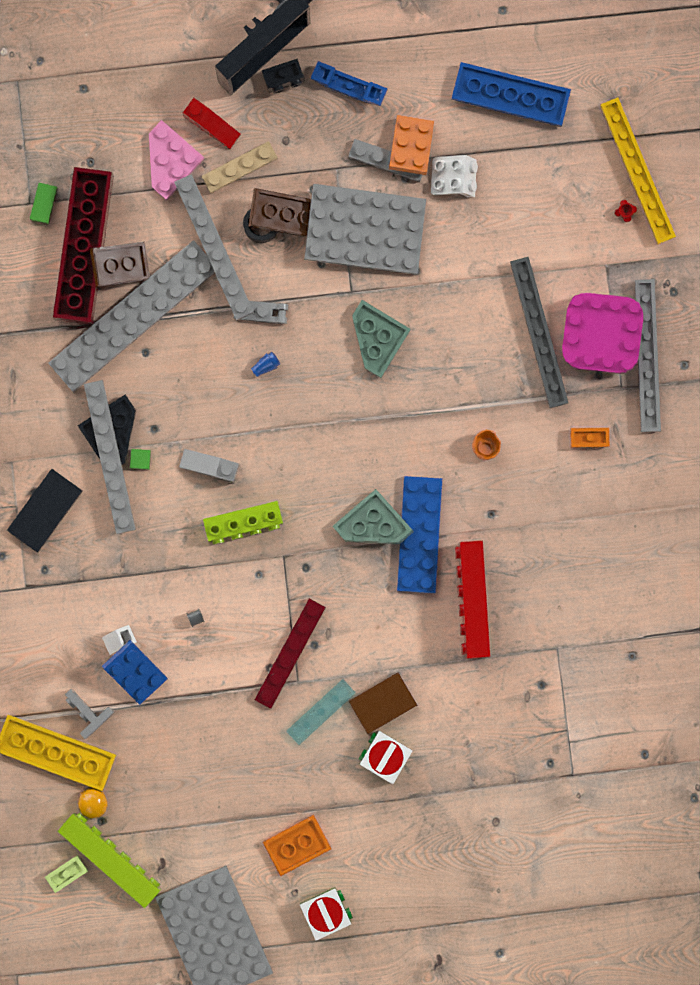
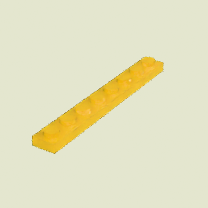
(637, 171)

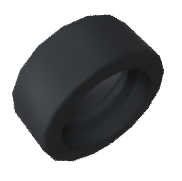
(254, 237)

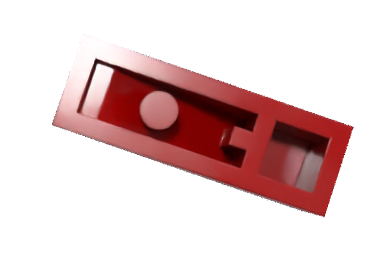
(211, 123)

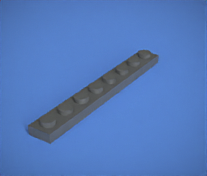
(539, 332)

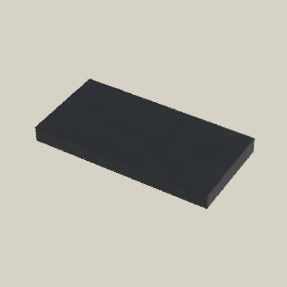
(44, 510)

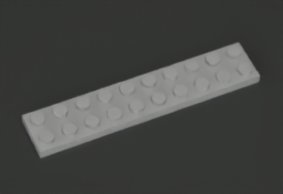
(132, 316)

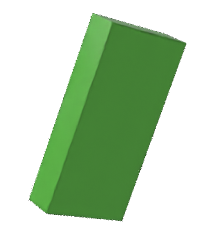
(43, 203)

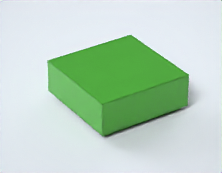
(140, 459)

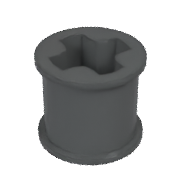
(195, 617)

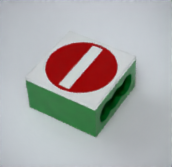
(385, 756)
(326, 913)

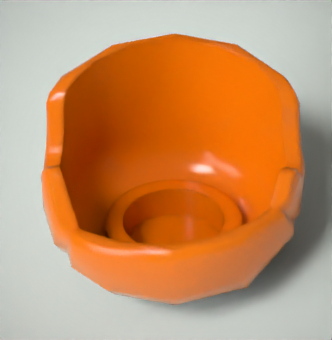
(486, 445)

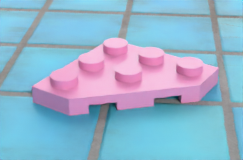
(170, 159)

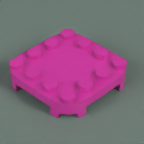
(603, 333)

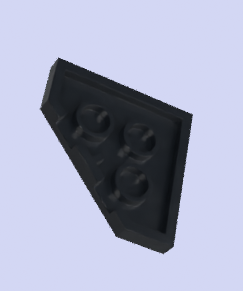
(123, 419)

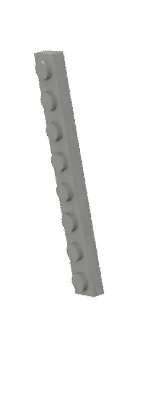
(214, 247)
(648, 358)
(109, 457)

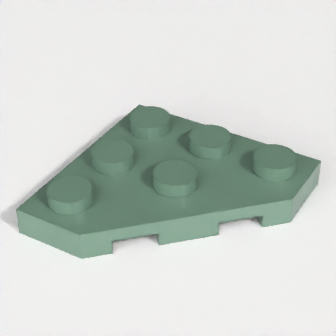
(377, 337)
(373, 522)

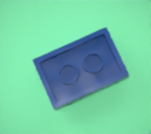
(134, 672)

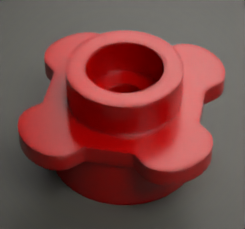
(630, 210)

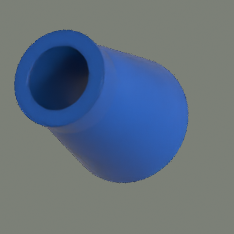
(266, 364)

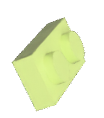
(66, 873)

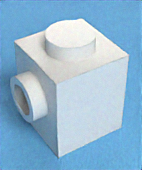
(118, 638)

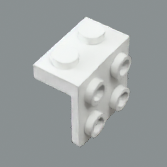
(454, 175)

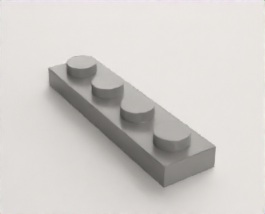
(377, 158)

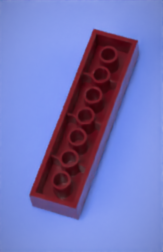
(83, 231)

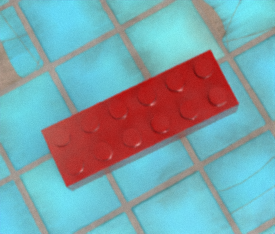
(474, 599)

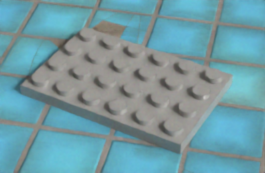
(365, 229)
(214, 931)

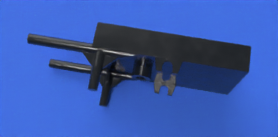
(263, 43)

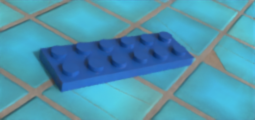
(511, 94)
(420, 550)

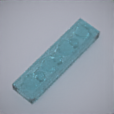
(321, 712)

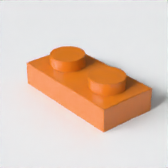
(589, 437)

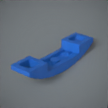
(348, 85)

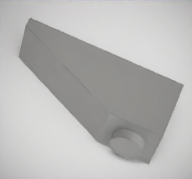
(209, 465)

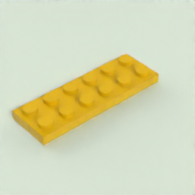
(56, 752)

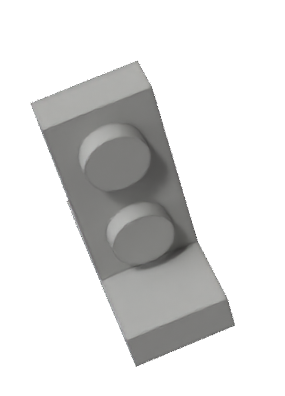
(87, 714)

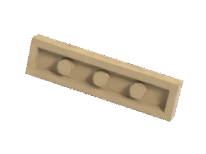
(239, 167)

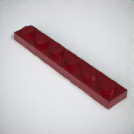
(290, 653)

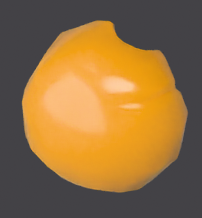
(92, 803)

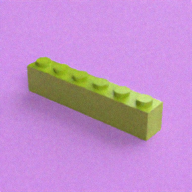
(110, 860)

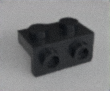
(283, 76)

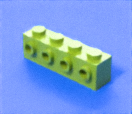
(243, 521)

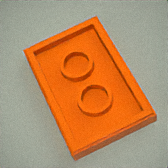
(297, 845)

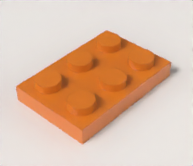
(411, 145)

